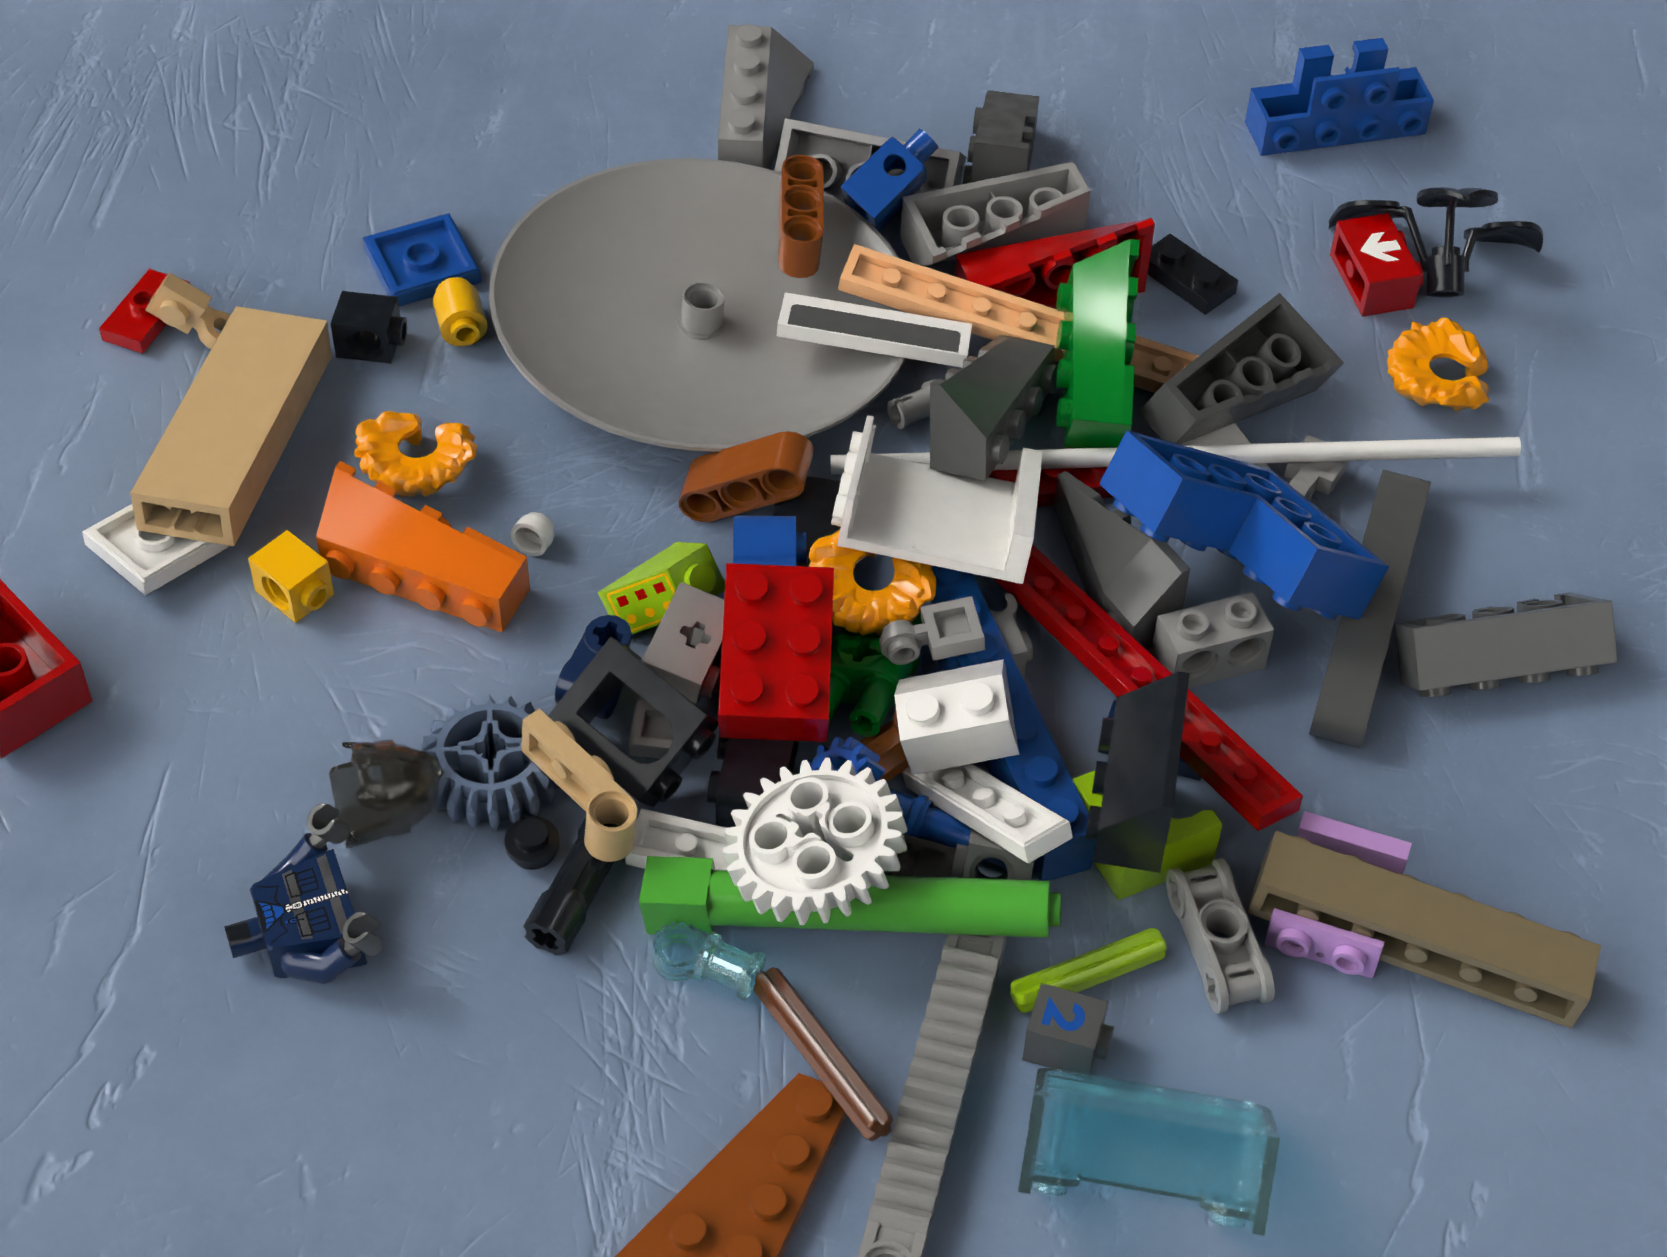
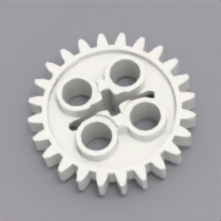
(838, 818)

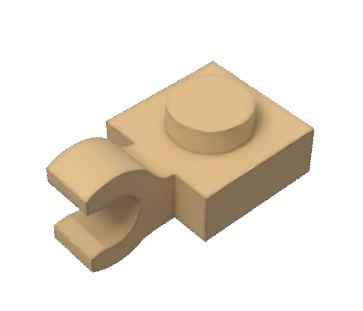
(187, 308)

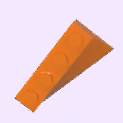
(418, 554)

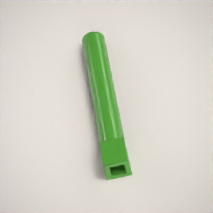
(706, 897)

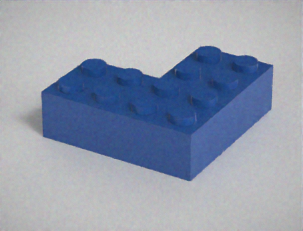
(1247, 517)

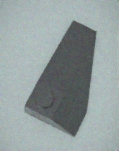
(1118, 564)

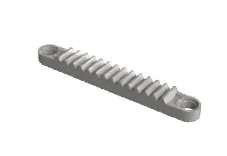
(933, 1098)

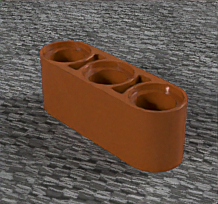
(800, 216)
(746, 477)

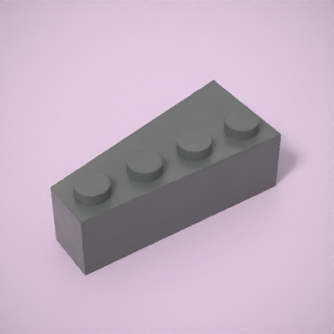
(1248, 371)

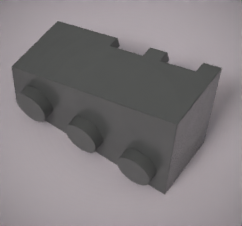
(1003, 136)

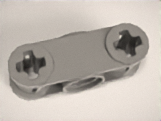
(1231, 966)

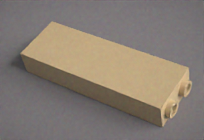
(231, 427)

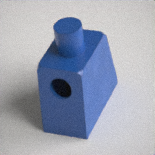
(877, 193)

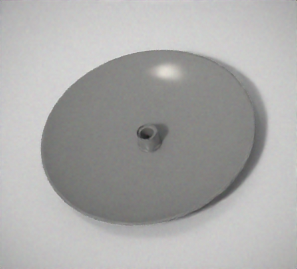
(660, 302)

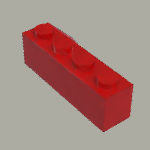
(1040, 265)

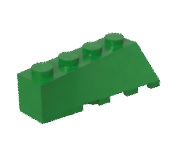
(1097, 348)

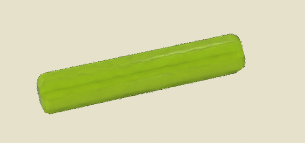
(1092, 967)

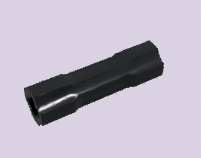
(564, 905)

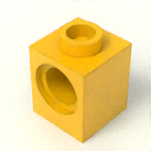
(291, 576)

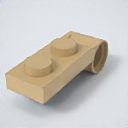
(587, 782)

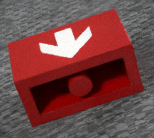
(1376, 264)

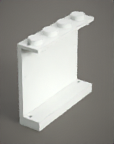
(936, 515)

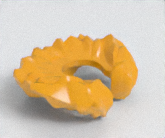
(1411, 370)
(382, 460)
(868, 610)

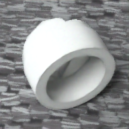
(533, 534)

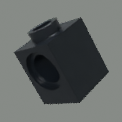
(367, 327)

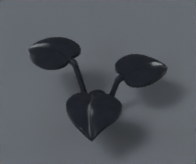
(1446, 265)

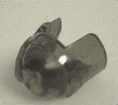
(383, 789)

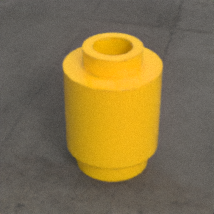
(459, 312)

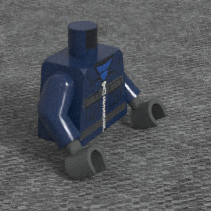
(307, 910)

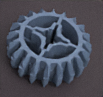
(464, 754)

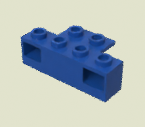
(1340, 108)

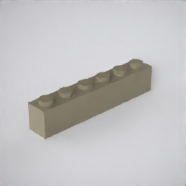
(1431, 929)

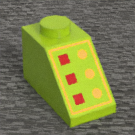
(648, 589)

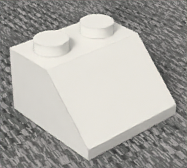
(956, 717)

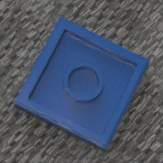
(420, 257)

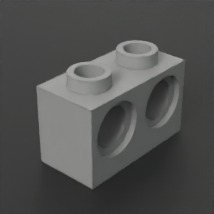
(1214, 639)

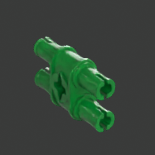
(864, 678)

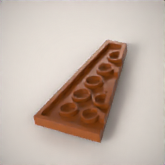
(754, 1186)

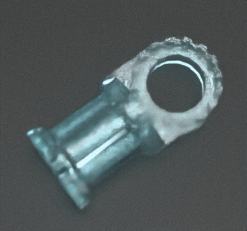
(710, 959)

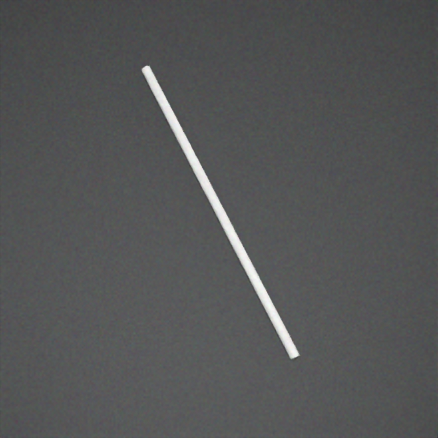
(1267, 452)

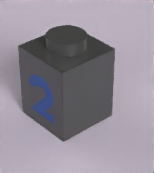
(1067, 1030)

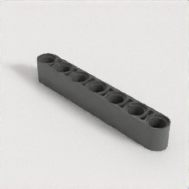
(1363, 643)

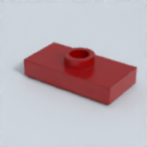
(130, 323)

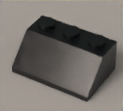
(1138, 775)

